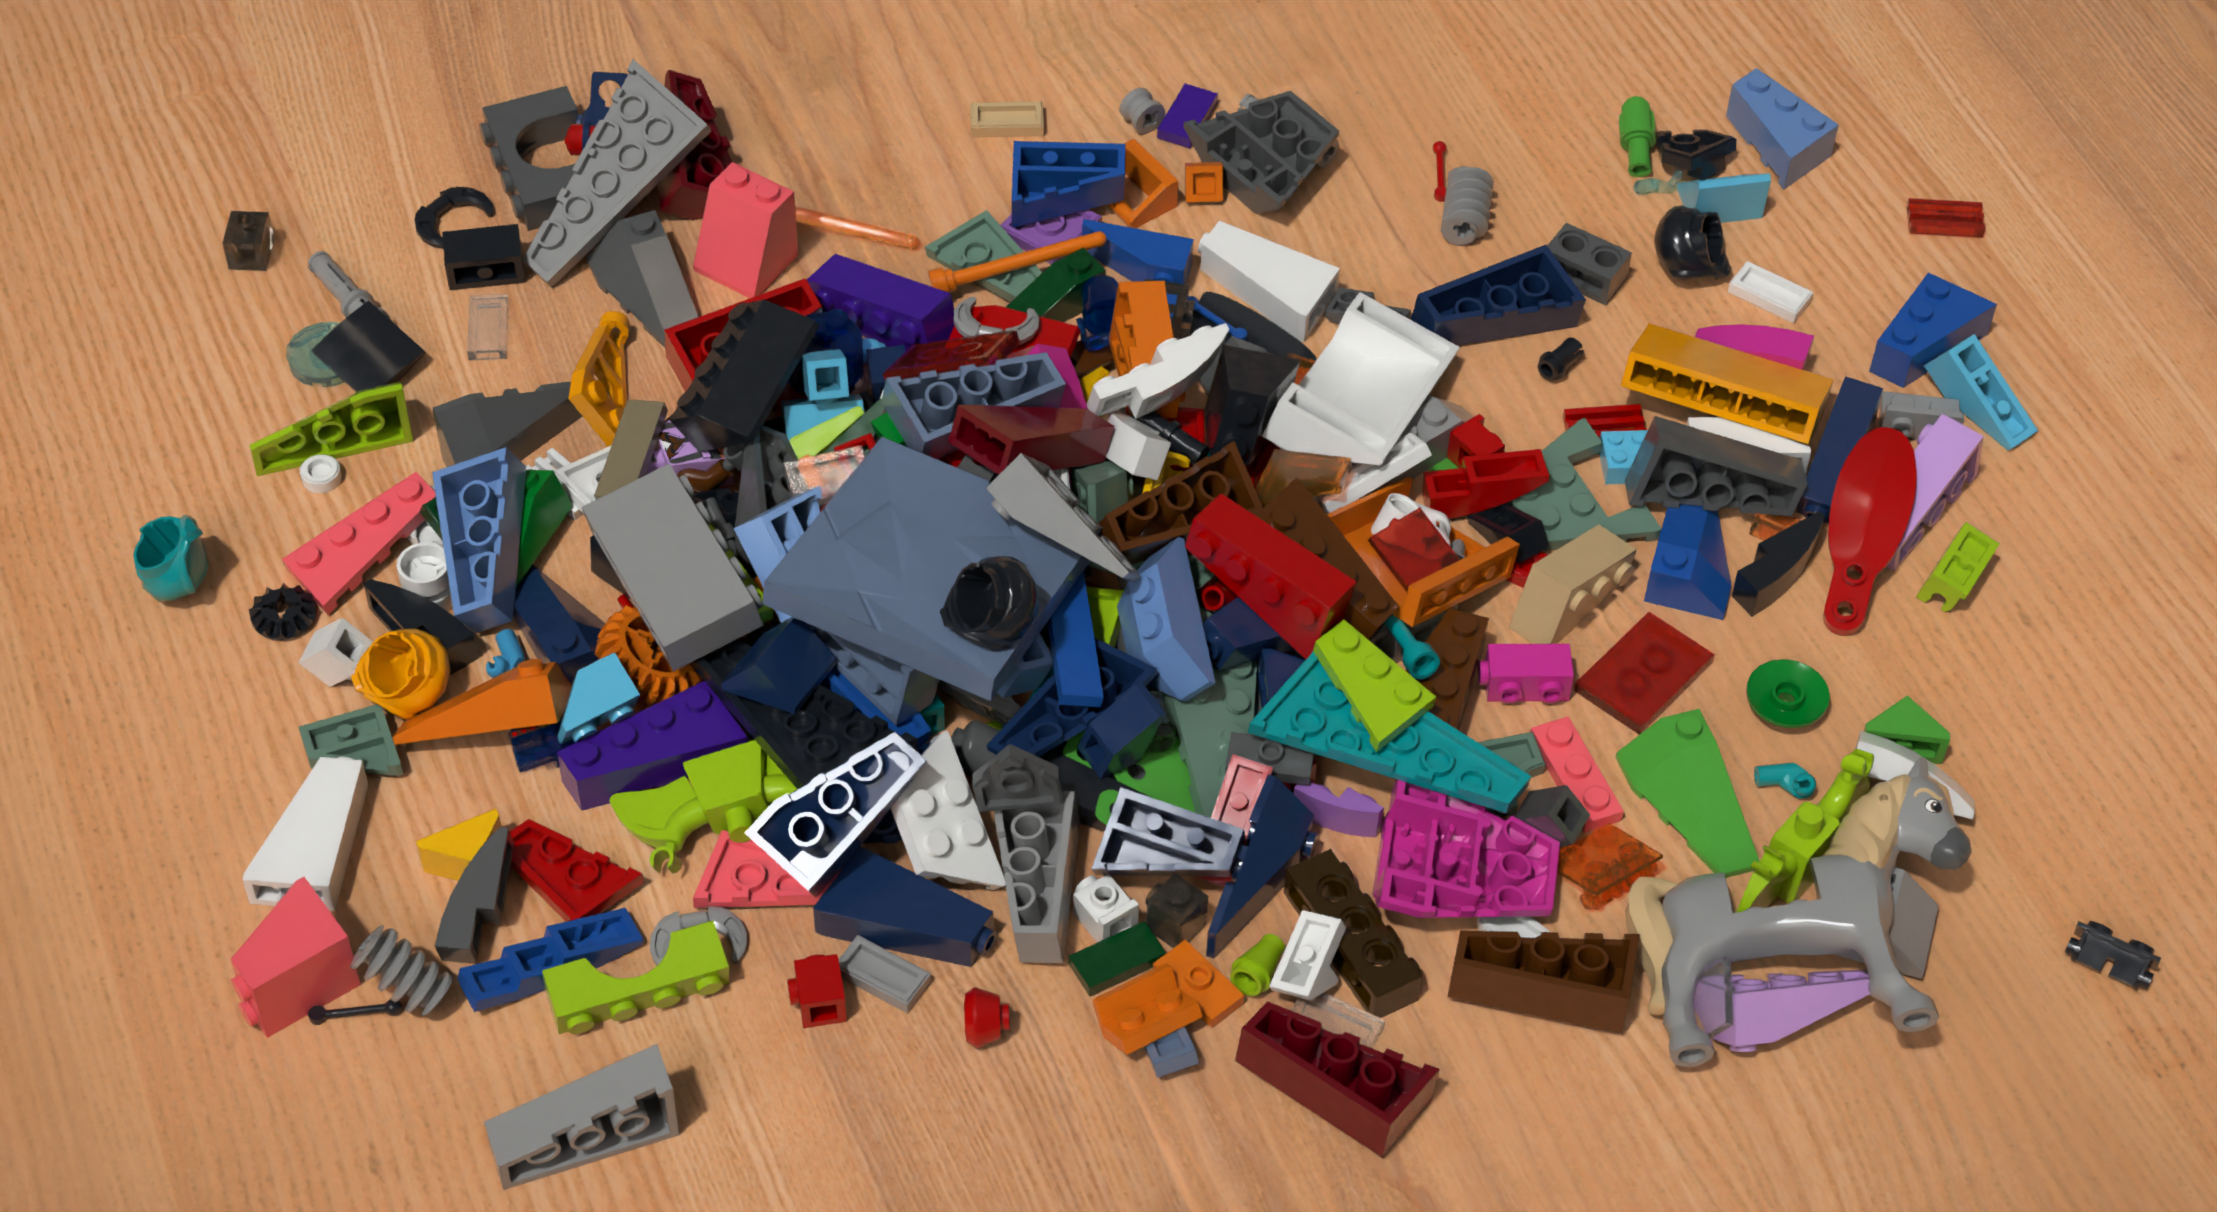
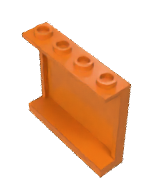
(1439, 591)

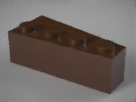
(1169, 509)
(1305, 522)
(1460, 645)
(1548, 975)

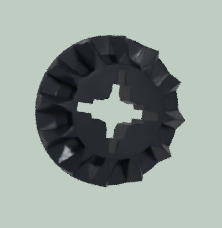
(297, 617)

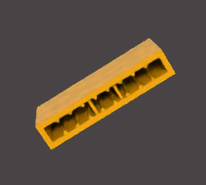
(1727, 383)

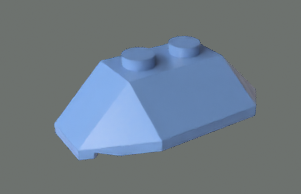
(1165, 624)

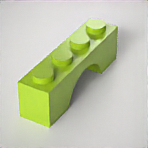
(586, 996)

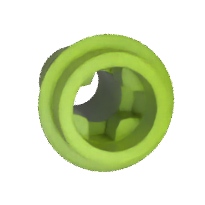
(1257, 966)

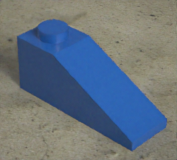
(1142, 253)

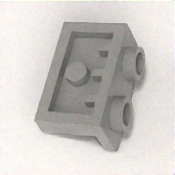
(1913, 412)

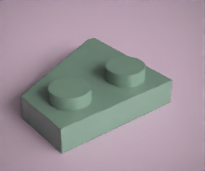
(355, 735)

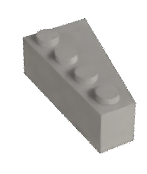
(1039, 871)
(585, 1120)

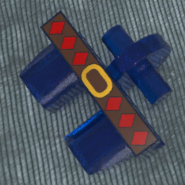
(536, 745)

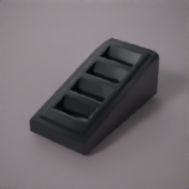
(1512, 523)

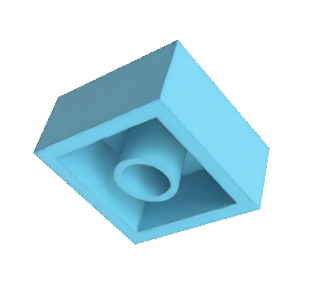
(1618, 453)

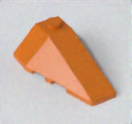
(515, 699)

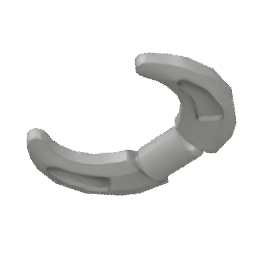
(969, 326)
(725, 923)

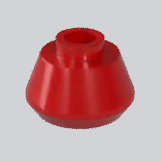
(984, 1017)

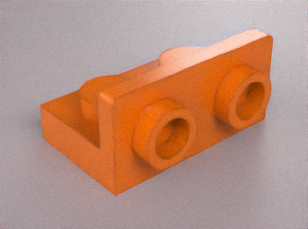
(1144, 1010)

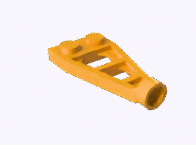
(590, 394)

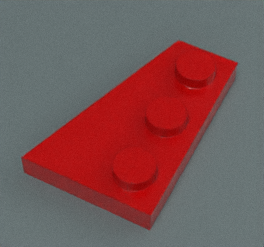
(566, 876)

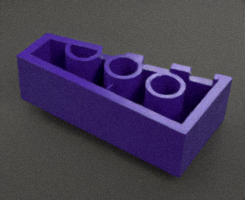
(884, 303)
(648, 747)

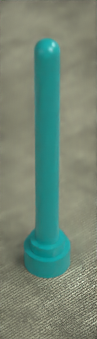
(1418, 656)

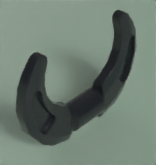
(427, 216)

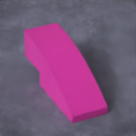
(1763, 341)

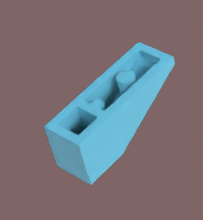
(1983, 394)

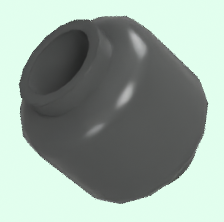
(972, 745)

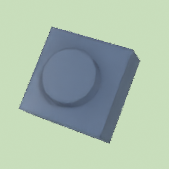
(1172, 1053)

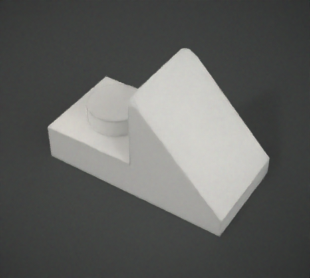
(1308, 955)

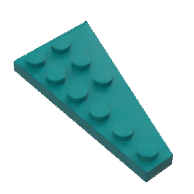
(1428, 753)

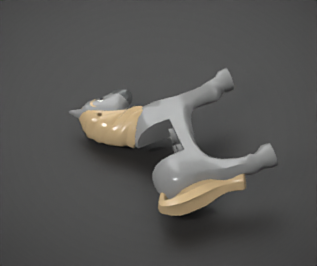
(1849, 915)

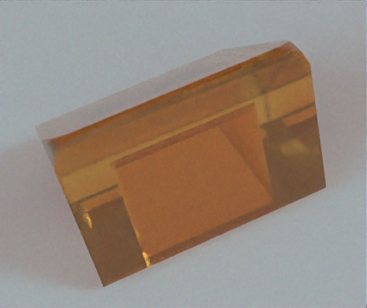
(1765, 525)

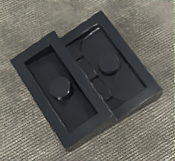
(368, 349)

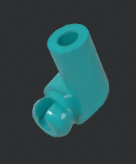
(1787, 776)

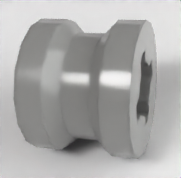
(1142, 110)

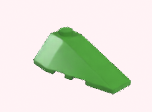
(1687, 782)

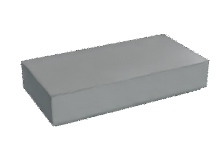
(883, 974)

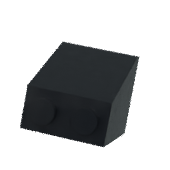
(1245, 397)

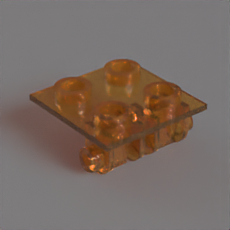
(1606, 864)

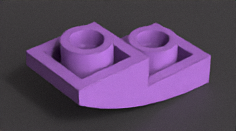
(1347, 814)

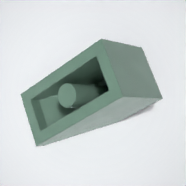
(1101, 487)

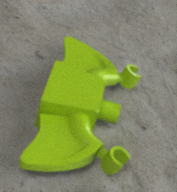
(726, 791)
(1806, 835)

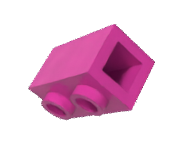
(1526, 672)

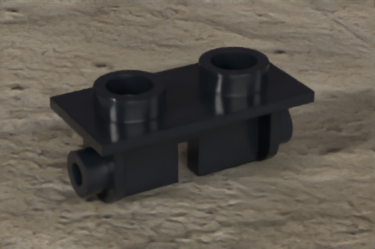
(2129, 958)

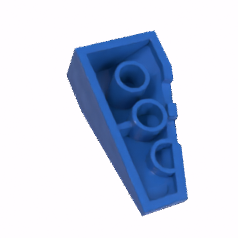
(1690, 563)

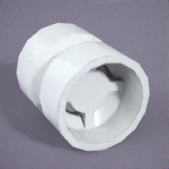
(424, 572)

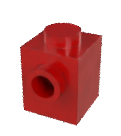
(818, 990)

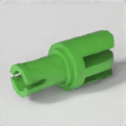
(1637, 134)

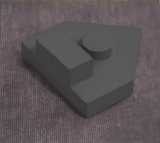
(1017, 781)

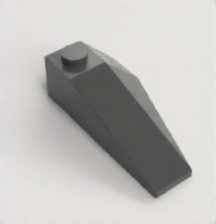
(514, 421)
(762, 478)

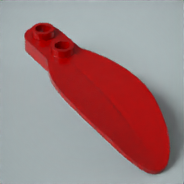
(1867, 521)

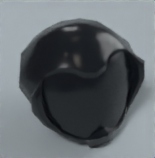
(1691, 244)
(992, 602)

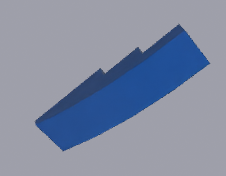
(520, 968)

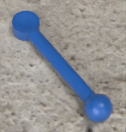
(1236, 332)

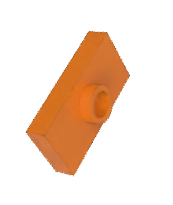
(1202, 982)

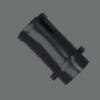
(1554, 364)

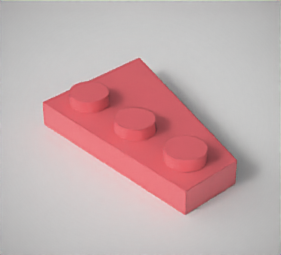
(748, 877)

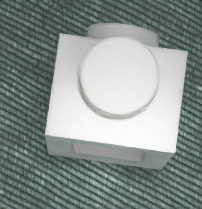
(1103, 907)

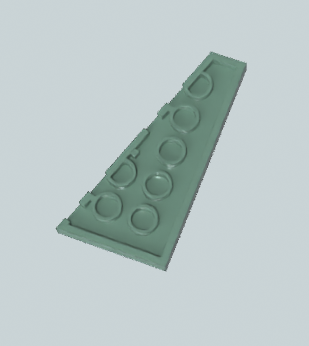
(1207, 725)

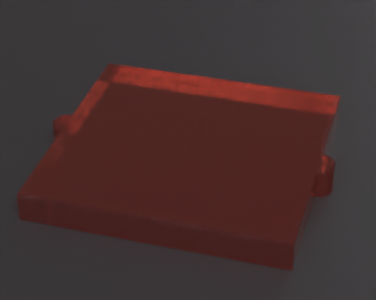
(1412, 548)

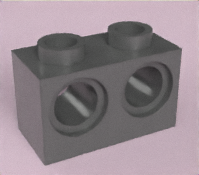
(1591, 262)

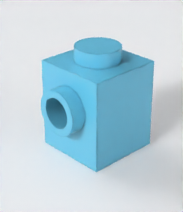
(825, 376)

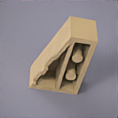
(1571, 585)

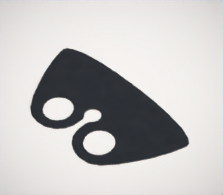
(1259, 329)

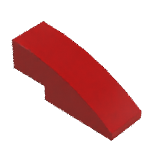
(1484, 482)

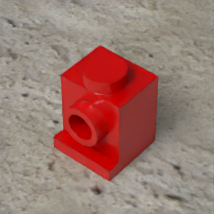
(1472, 439)

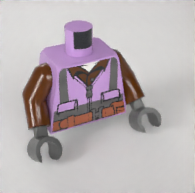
(703, 469)

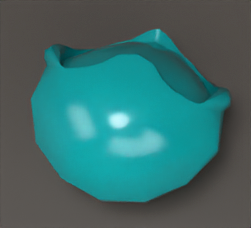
(170, 557)

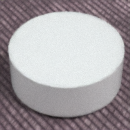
(320, 473)

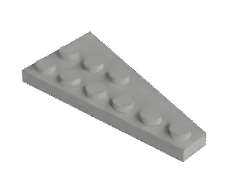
(621, 163)

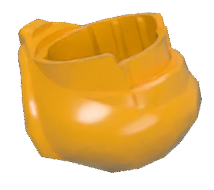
(403, 672)

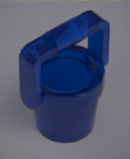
(1097, 312)

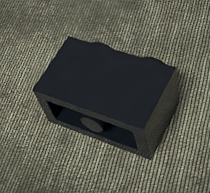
(483, 257)

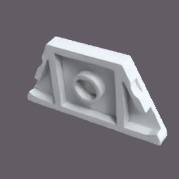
(943, 822)

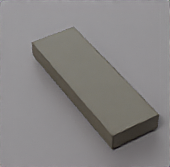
(632, 445)

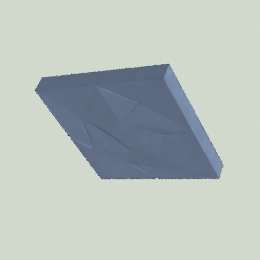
(891, 552)

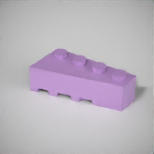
(1944, 461)

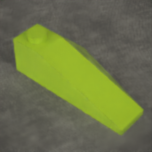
(349, 427)

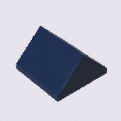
(782, 667)

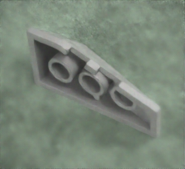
(1044, 503)

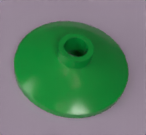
(1792, 682)

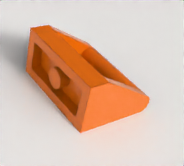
(1153, 180)

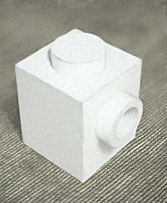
(334, 652)

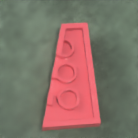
(350, 547)

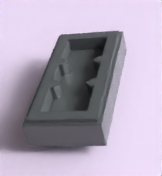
(1288, 762)

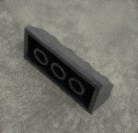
(743, 375)

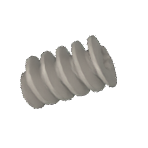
(1466, 205)
(402, 969)

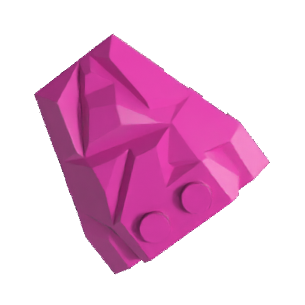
(1461, 859)

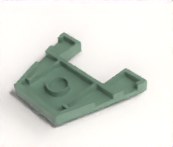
(1567, 503)

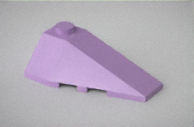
(1787, 1003)

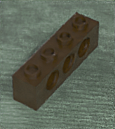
(1376, 988)

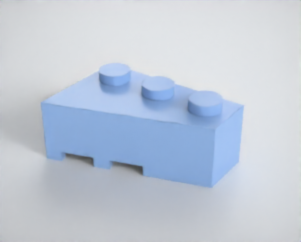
(775, 532)

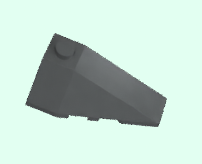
(643, 273)

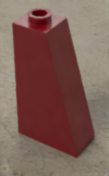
(1047, 434)

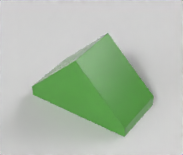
(1912, 728)

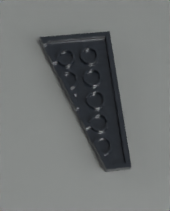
(803, 743)

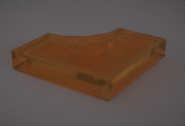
(1317, 472)

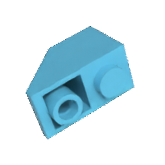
(597, 696)

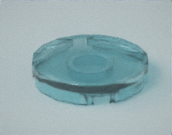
(304, 363)

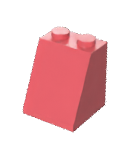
(746, 231)
(292, 962)

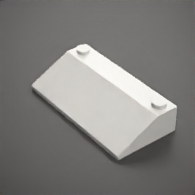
(1362, 386)

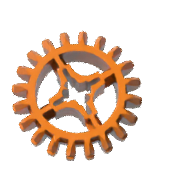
(642, 658)

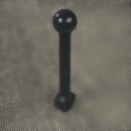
(318, 1015)

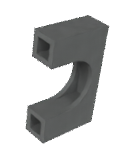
(516, 130)

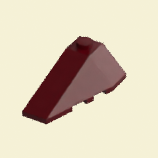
(687, 185)

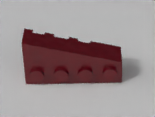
(1335, 1076)

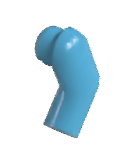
(511, 653)

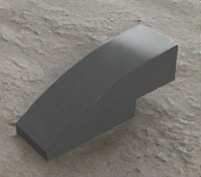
(476, 900)

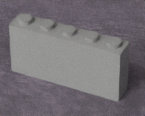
(674, 566)

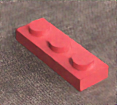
(1573, 766)

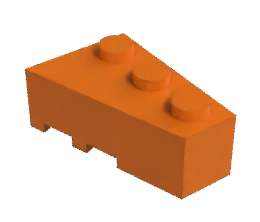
(1137, 328)

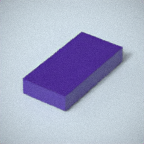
(1189, 105)

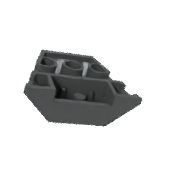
(1264, 148)

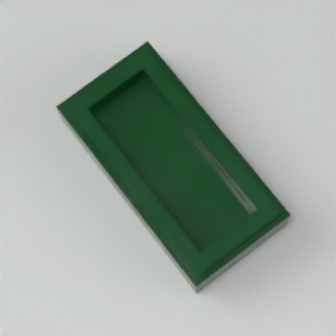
(1116, 958)

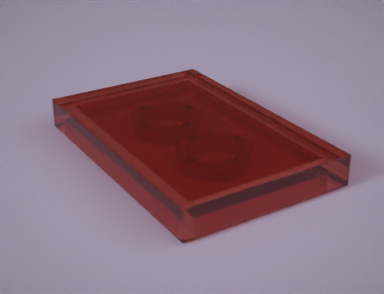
(953, 353)
(1644, 673)

